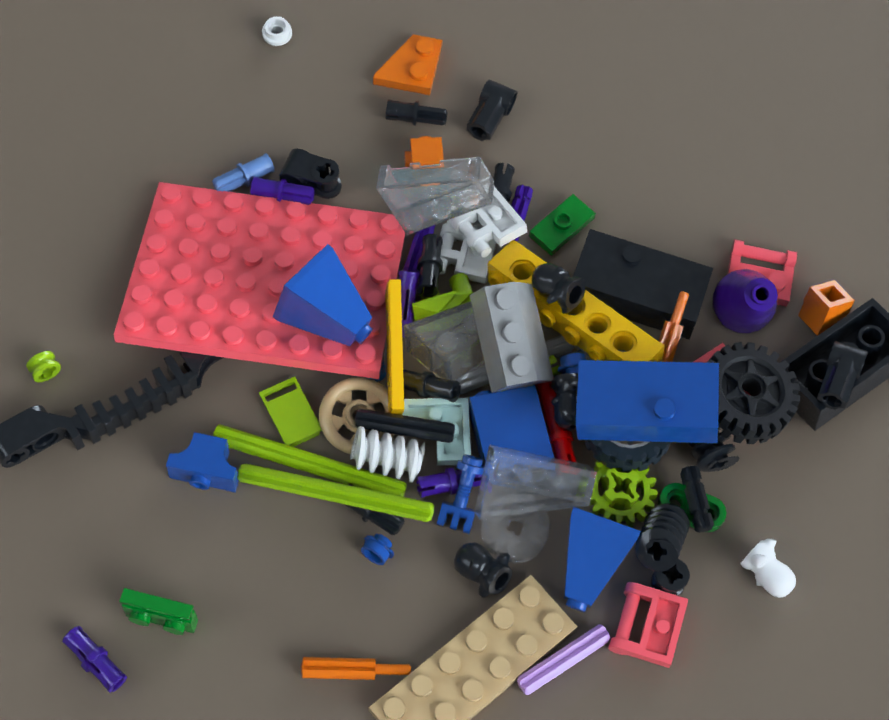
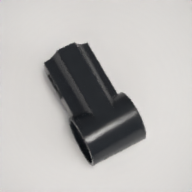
(493, 104)
(842, 370)

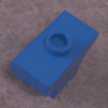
(204, 464)

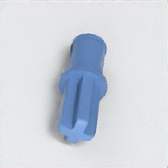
(244, 174)

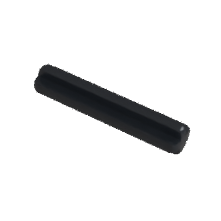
(405, 425)

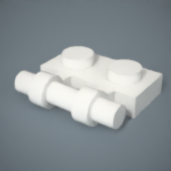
(498, 223)
(465, 260)

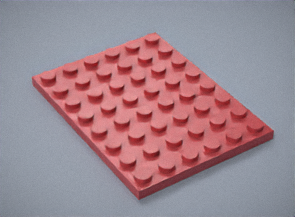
(220, 263)

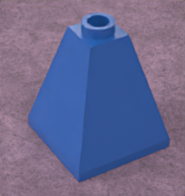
(324, 301)
(593, 556)

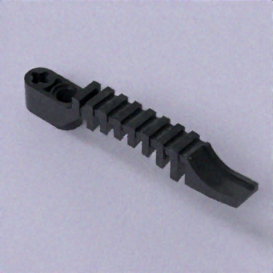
(37, 430)

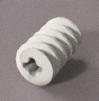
(387, 454)

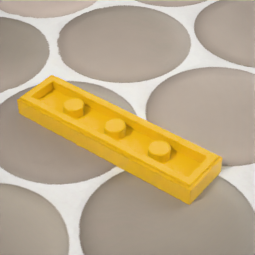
(394, 347)

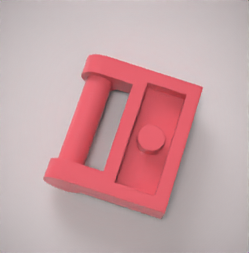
(781, 279)
(660, 626)

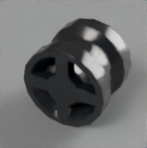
(668, 583)

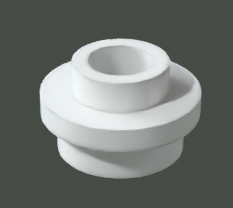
(274, 25)

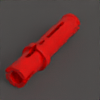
(559, 438)

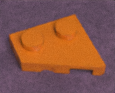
(411, 66)

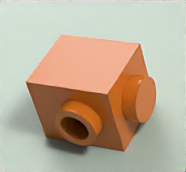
(425, 150)
(825, 306)

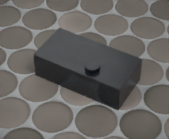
(642, 280)
(864, 329)

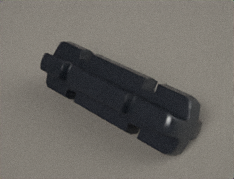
(696, 499)

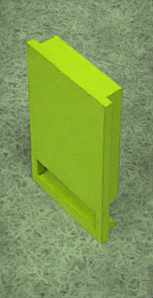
(291, 413)

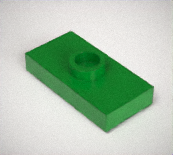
(562, 224)

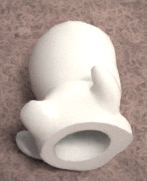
(769, 572)

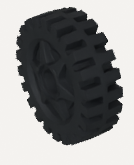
(771, 390)

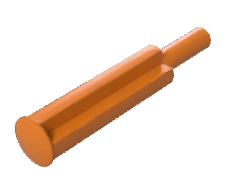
(672, 330)
(349, 668)

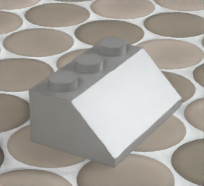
(511, 336)

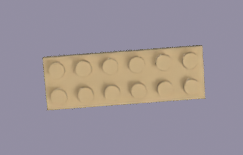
(480, 659)

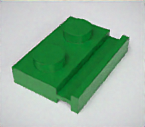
(147, 608)

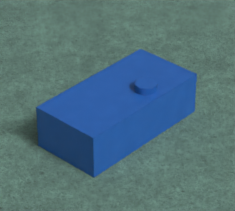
(647, 401)

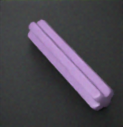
(563, 659)

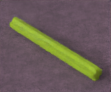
(309, 461)
(336, 492)

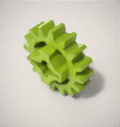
(623, 505)

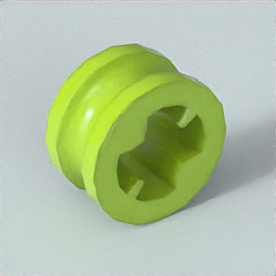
(43, 366)

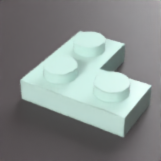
(445, 411)

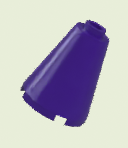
(745, 301)

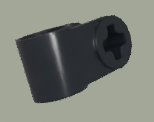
(312, 171)

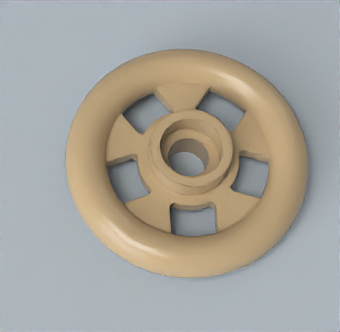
(342, 393)

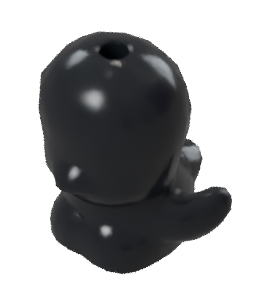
(558, 286)
(565, 400)
(479, 566)

